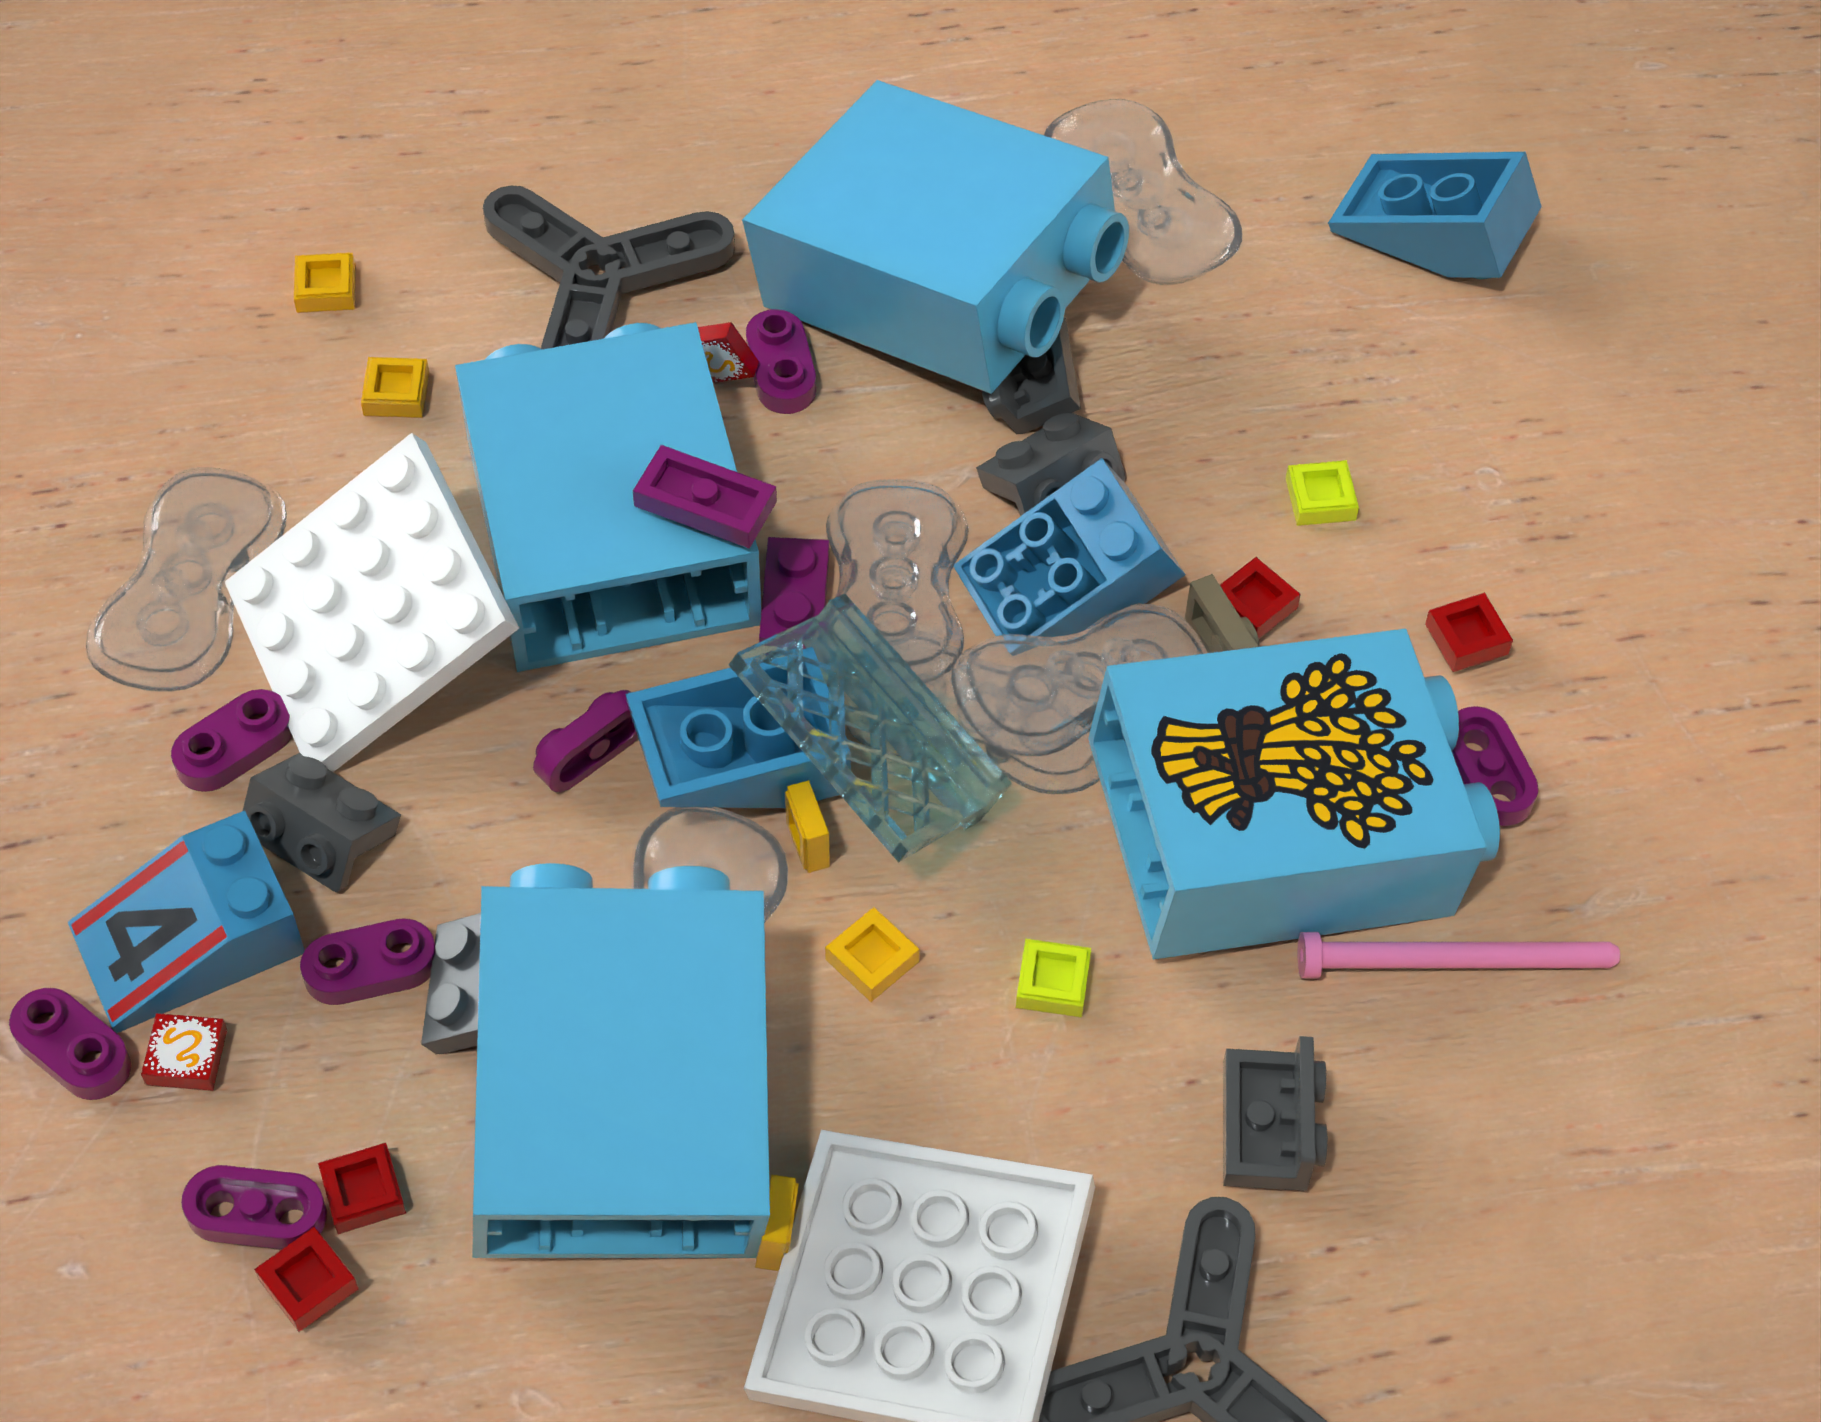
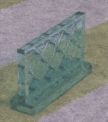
(891, 708)

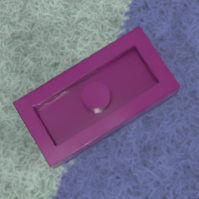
(705, 496)
(793, 583)

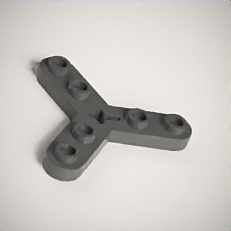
(566, 248)
(1203, 1320)

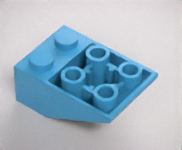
(1070, 560)

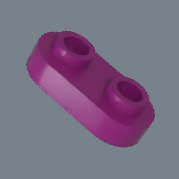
(782, 351)
(234, 738)
(585, 744)
(1498, 766)
(368, 963)
(65, 1039)
(259, 1203)

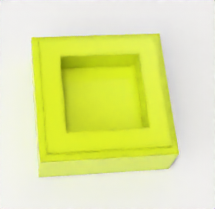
(1322, 493)
(1053, 978)

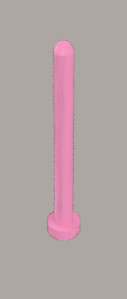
(1317, 955)

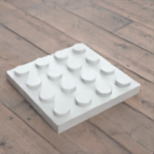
(370, 605)
(921, 1285)

